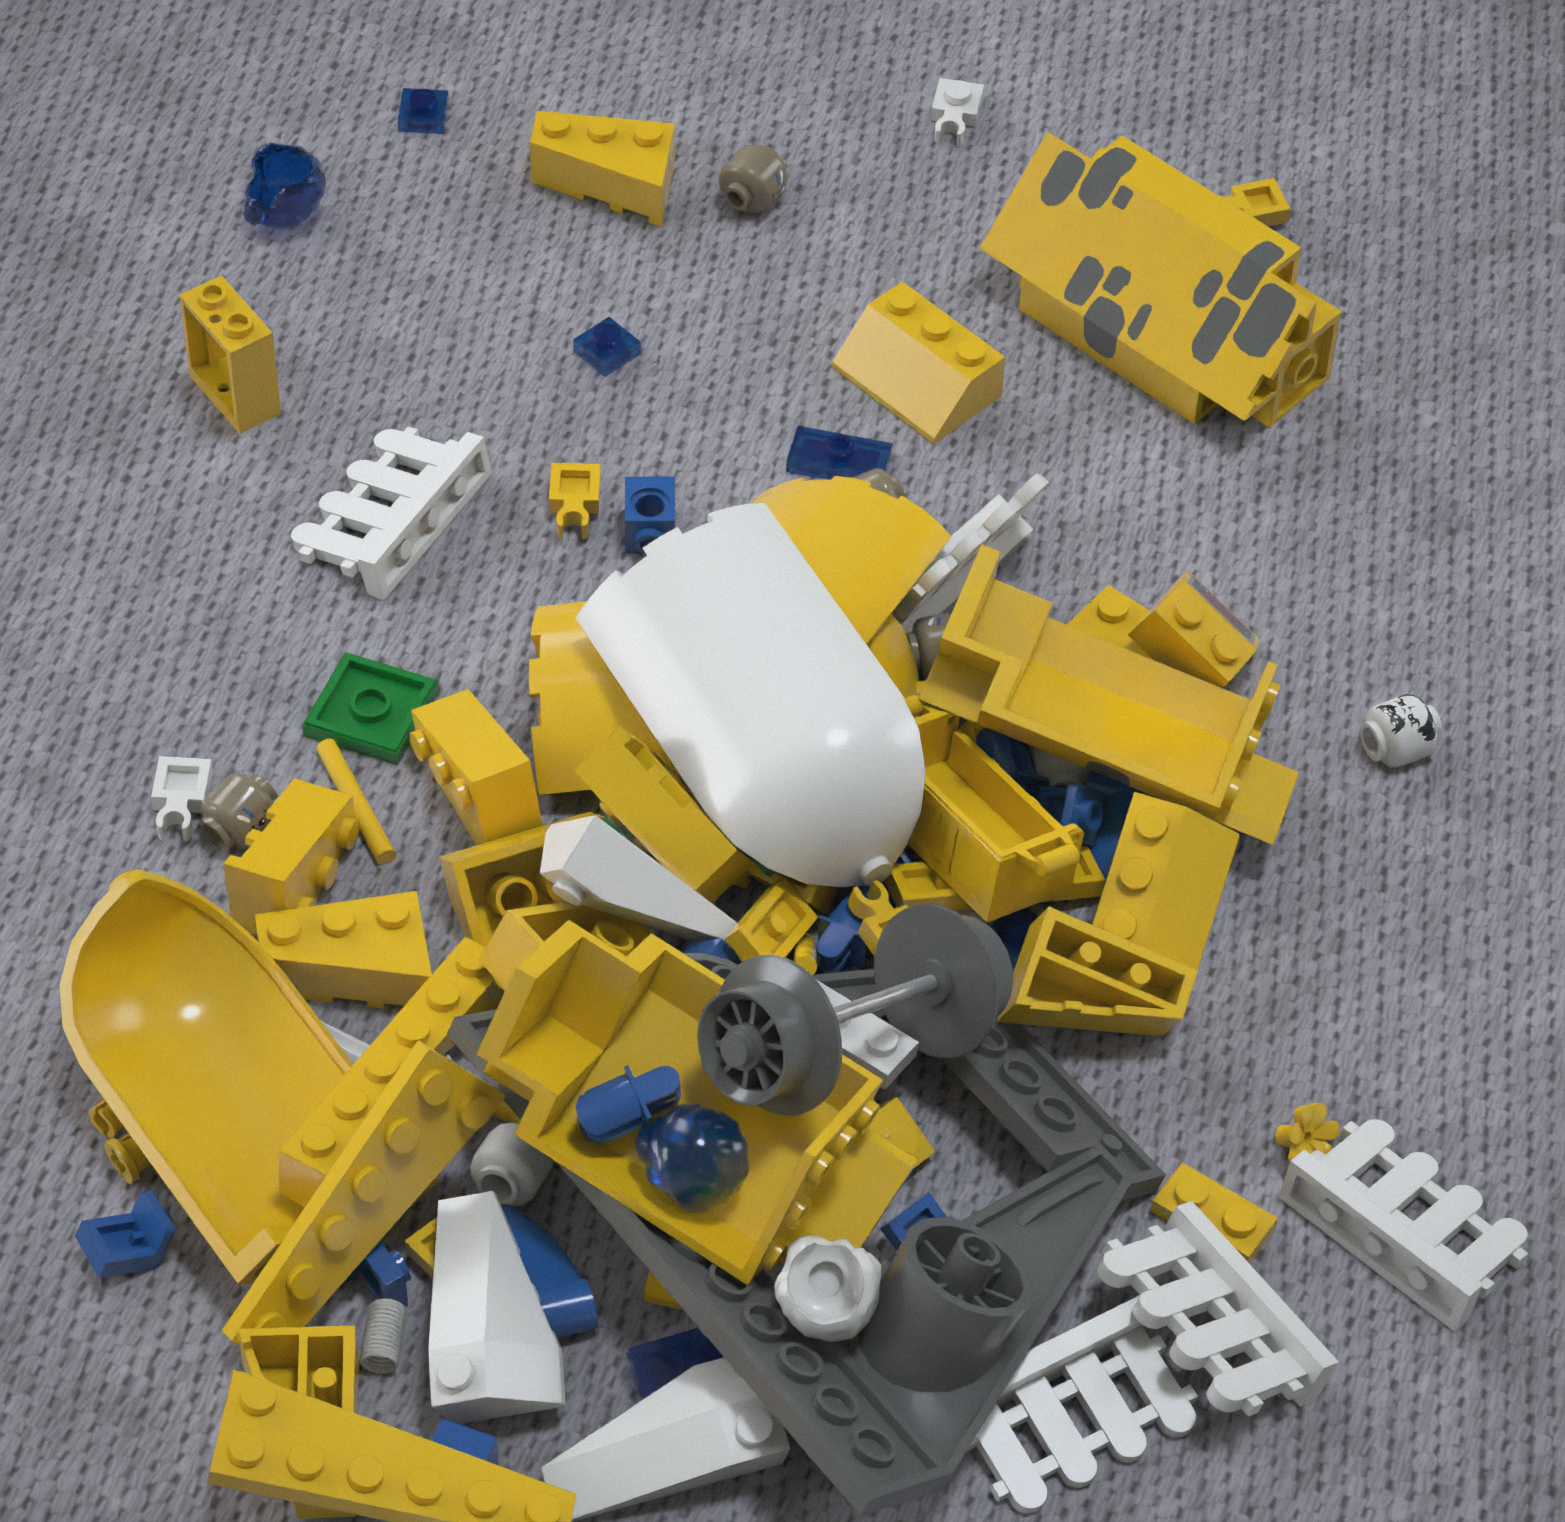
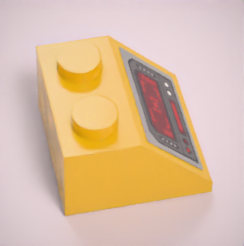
(1195, 633)

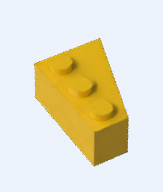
(605, 159)
(476, 767)
(662, 814)
(292, 854)
(351, 948)
(1094, 981)
(309, 1361)

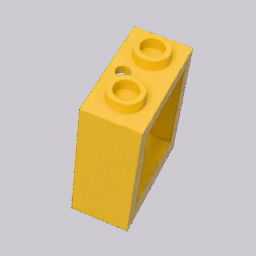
(230, 351)

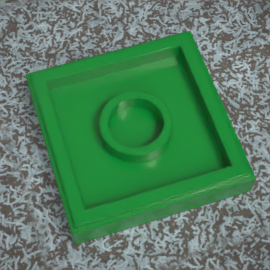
(369, 707)

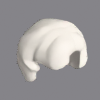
(828, 1287)

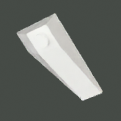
(609, 873)
(487, 1321)
(675, 1440)

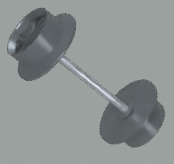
(779, 1038)

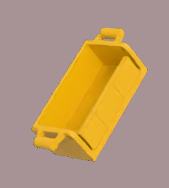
(983, 827)

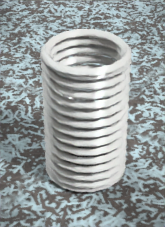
(385, 1328)

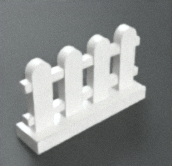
(419, 513)
(996, 526)
(1394, 1246)
(1246, 1312)
(1118, 1429)

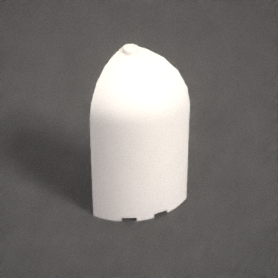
(764, 698)

